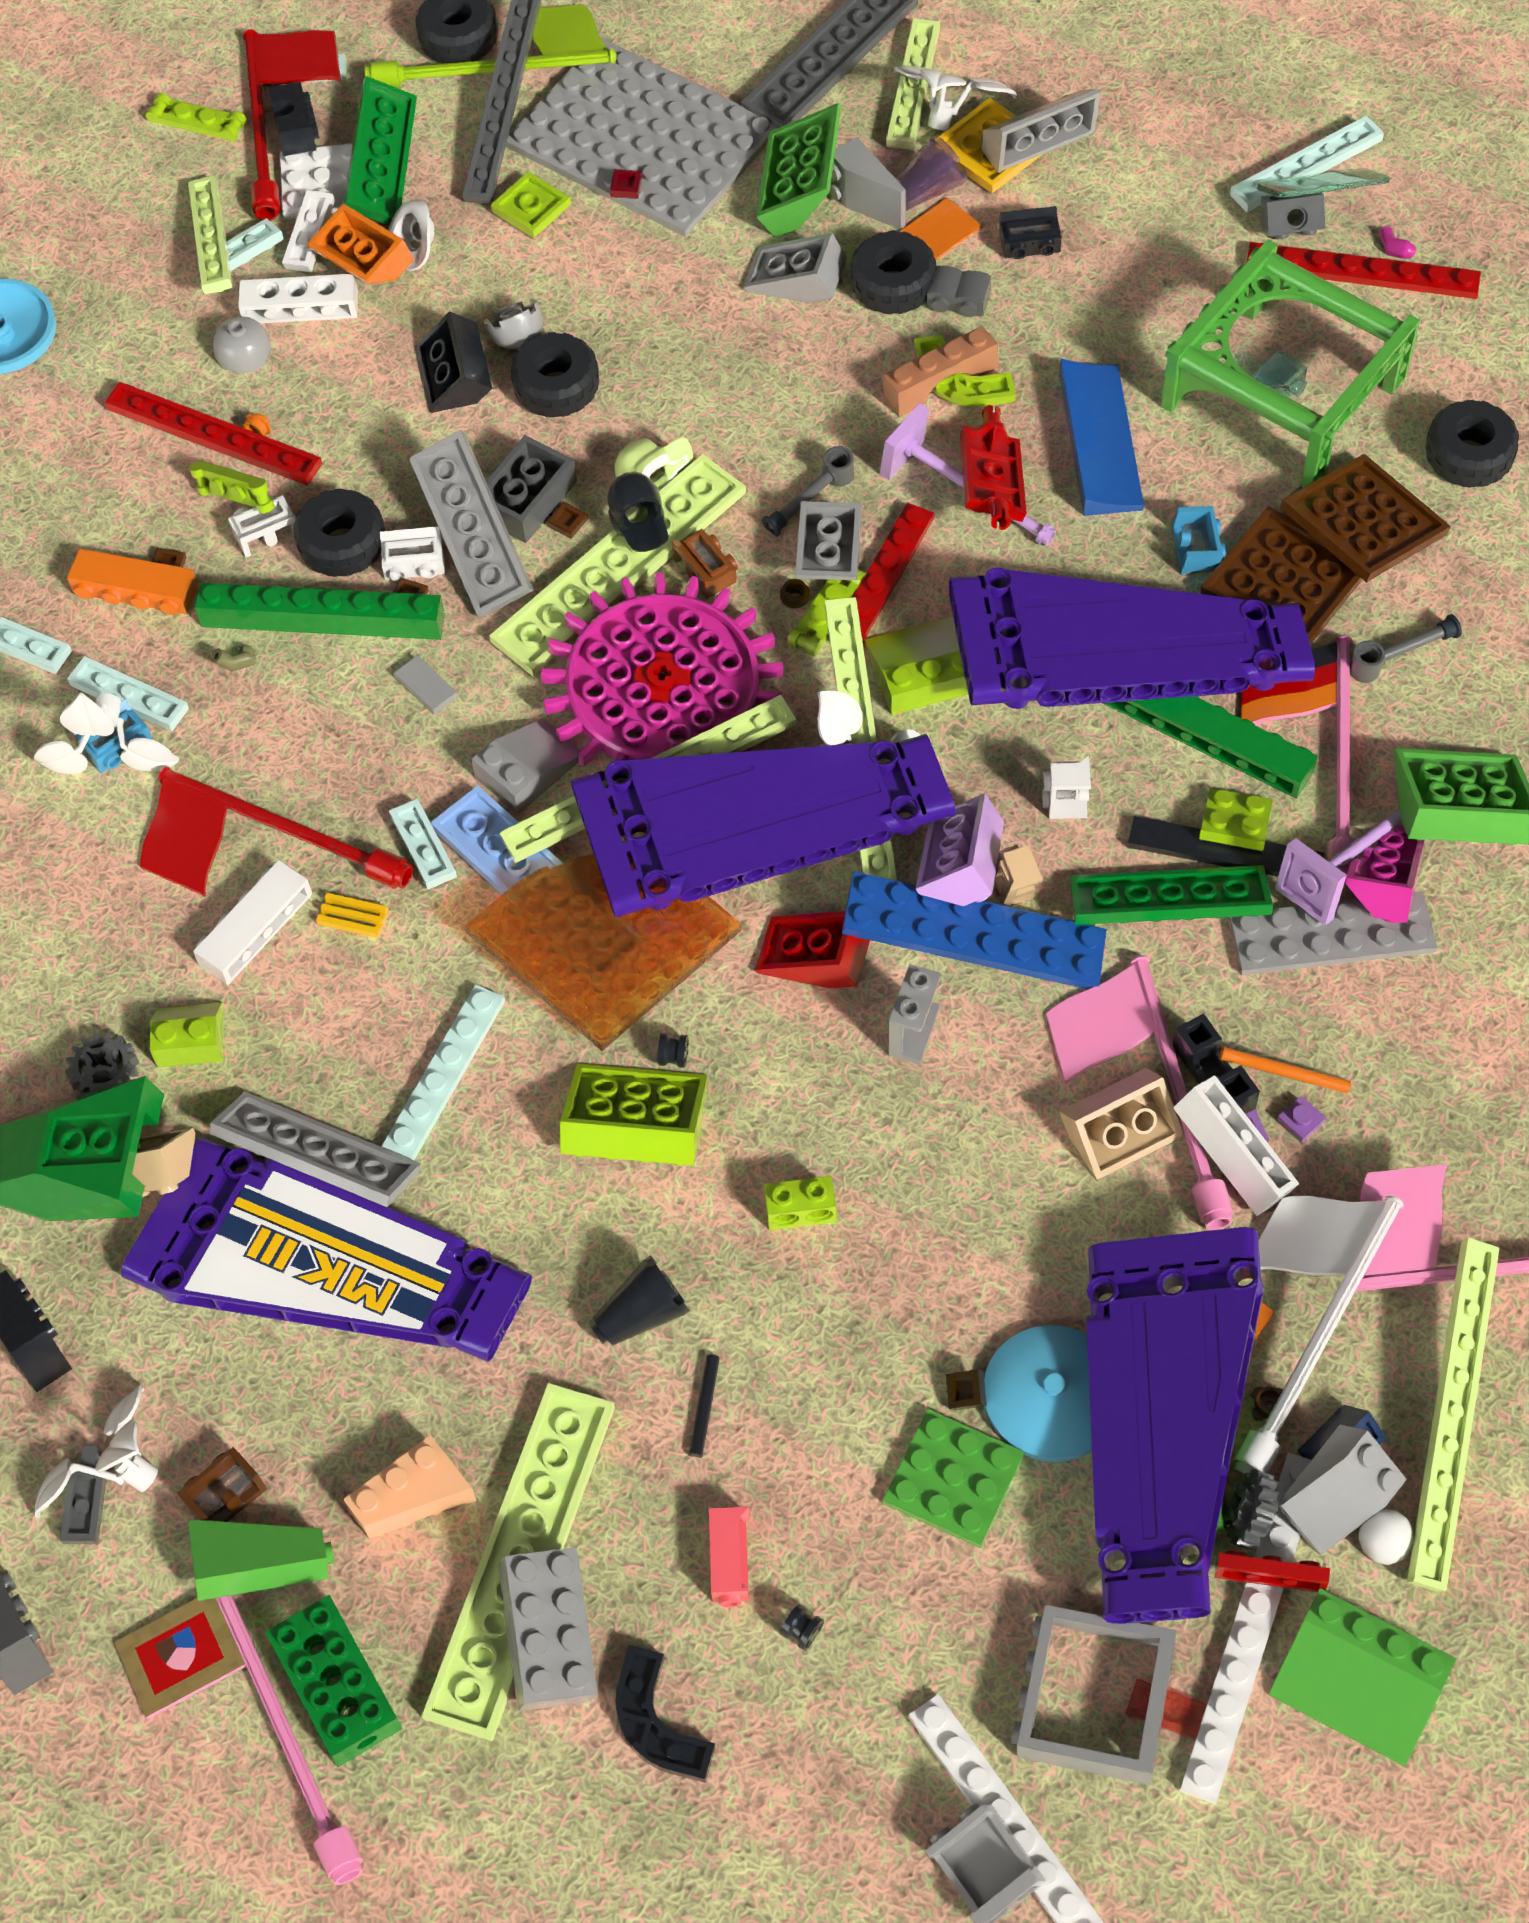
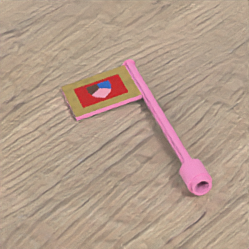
(201, 1647)

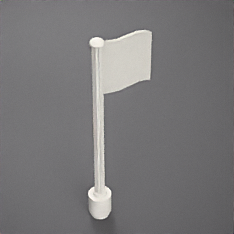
(1316, 1240)

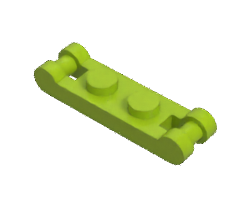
(196, 118)
(232, 485)
(815, 618)

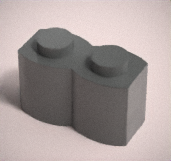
(959, 291)

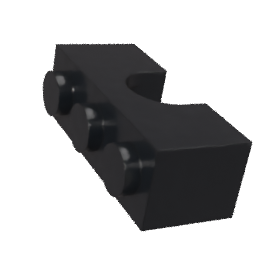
(294, 118)
(1199, 1049)

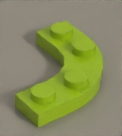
(967, 389)

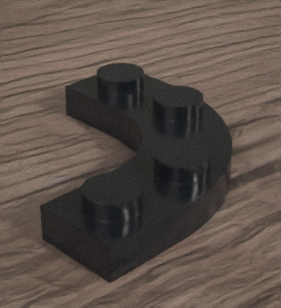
(644, 1730)

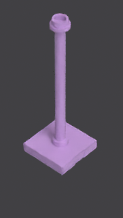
(906, 442)
(1318, 882)

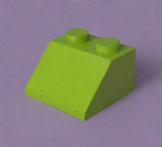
(187, 1034)

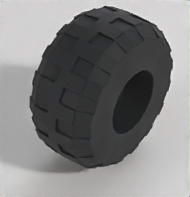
(456, 29)
(892, 291)
(556, 394)
(1467, 463)
(342, 553)

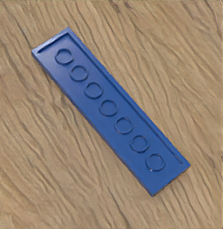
(975, 933)

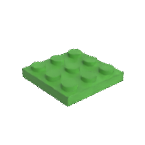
(953, 1478)

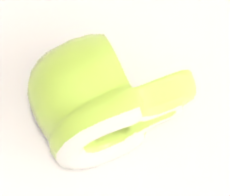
(647, 457)

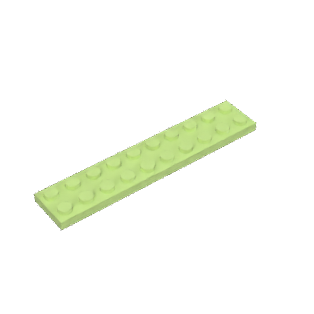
(688, 503)
(532, 1518)

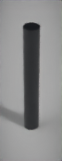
(704, 1406)

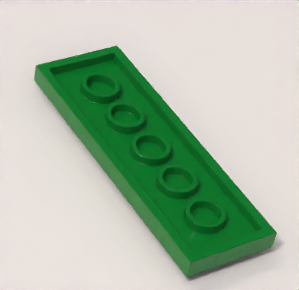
(380, 150)
(1170, 895)

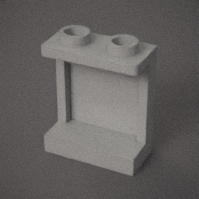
(914, 1015)
(985, 1863)

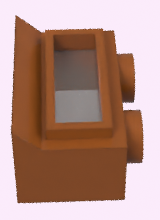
(706, 561)

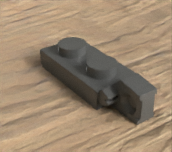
(83, 1503)

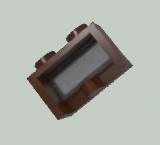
(222, 1488)

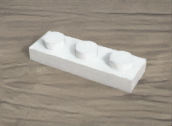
(312, 216)

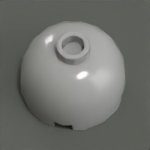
(515, 324)
(241, 345)

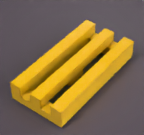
(327, 908)

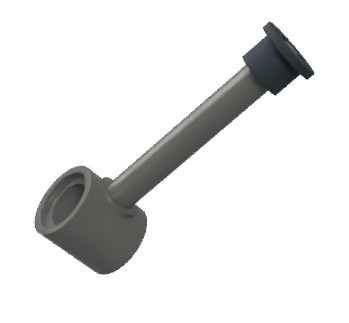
(837, 471)
(1376, 655)

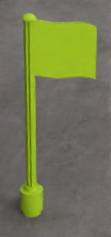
(561, 35)

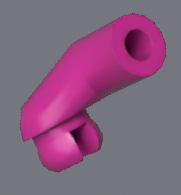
(1396, 246)

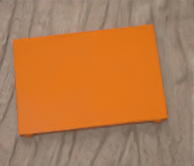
(943, 227)

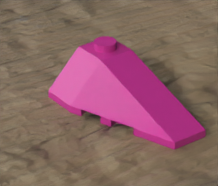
(1387, 875)

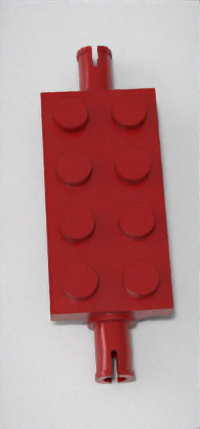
(993, 470)

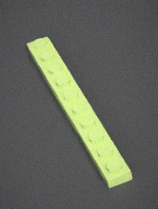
(852, 680)
(729, 737)
(1453, 1416)

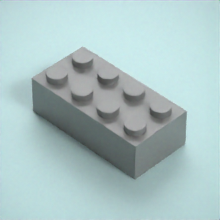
(547, 1629)

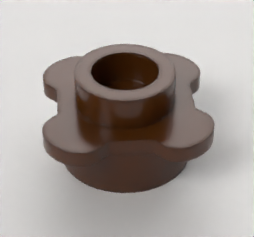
(1261, 1397)

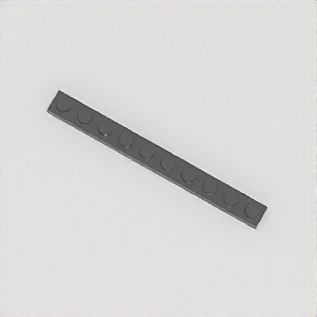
(501, 101)

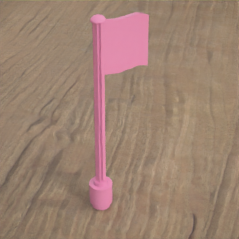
(1112, 1022)
(1413, 1239)

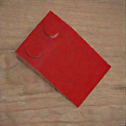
(812, 950)

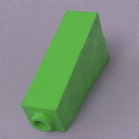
(255, 1557)

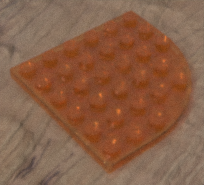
(586, 963)

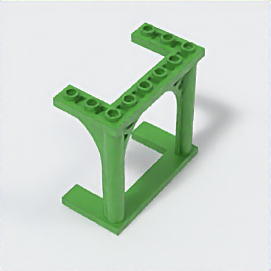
(1247, 293)

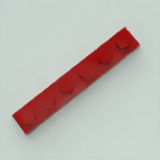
(890, 564)

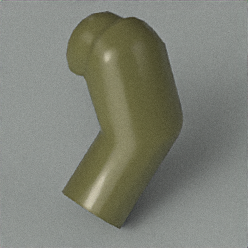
(244, 658)

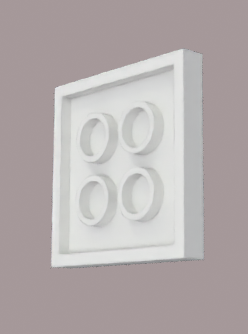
(314, 171)

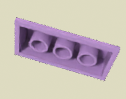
(962, 854)

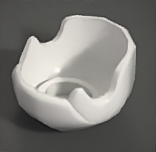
(1386, 1537)

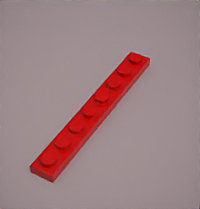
(1382, 271)
(213, 433)

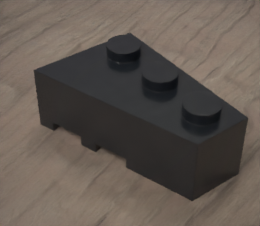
(27, 1337)

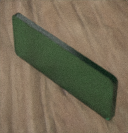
(1322, 183)

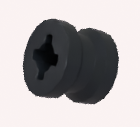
(673, 1050)
(801, 1627)

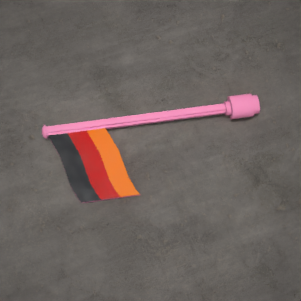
(1303, 698)

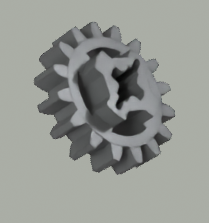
(101, 1053)
(1252, 1509)

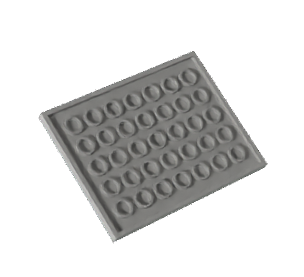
(644, 121)

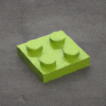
(530, 204)
(1236, 819)

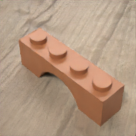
(912, 382)

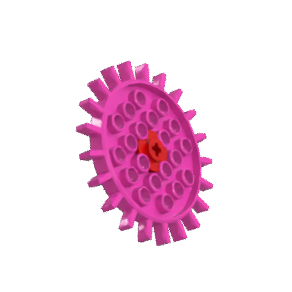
(661, 676)

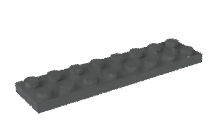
(825, 58)

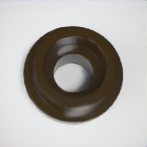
(794, 586)

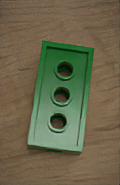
(325, 1704)

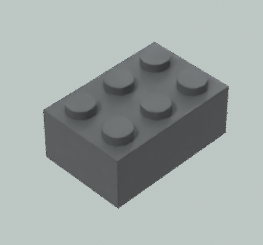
(530, 486)

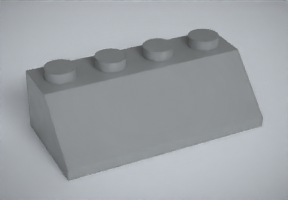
(1041, 129)

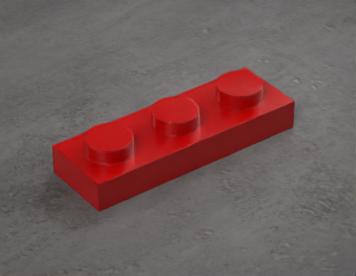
(1271, 1571)

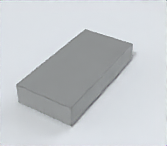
(425, 685)

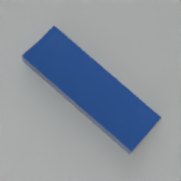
(1100, 438)

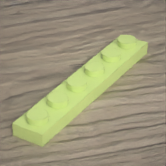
(912, 91)
(210, 235)

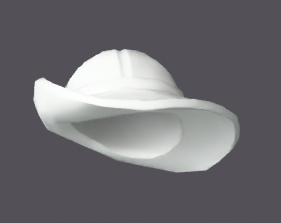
(413, 223)

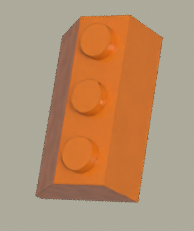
(361, 247)

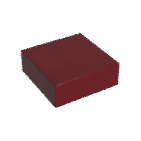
(626, 184)

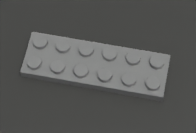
(471, 524)
(1298, 940)
(315, 1148)

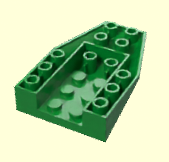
(78, 1154)

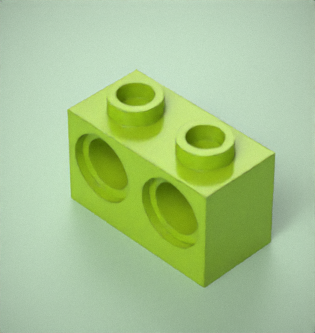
(800, 1203)

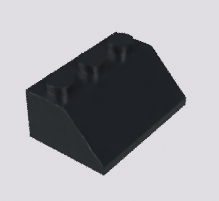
(453, 364)

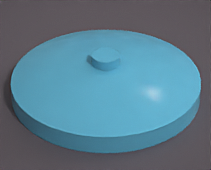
(25, 324)
(1041, 1393)

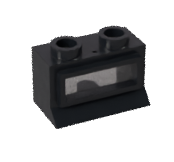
(1030, 232)

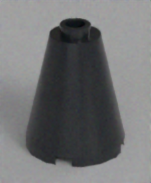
(639, 1305)

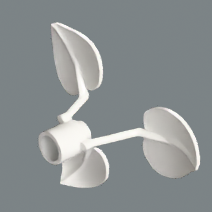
(942, 108)
(841, 716)
(100, 719)
(121, 1453)

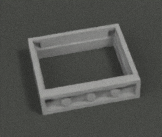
(1083, 1759)

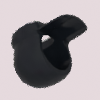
(636, 490)

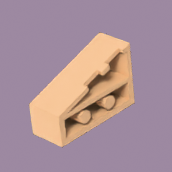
(408, 1490)

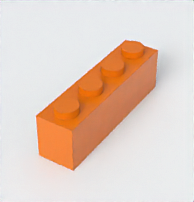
(132, 582)

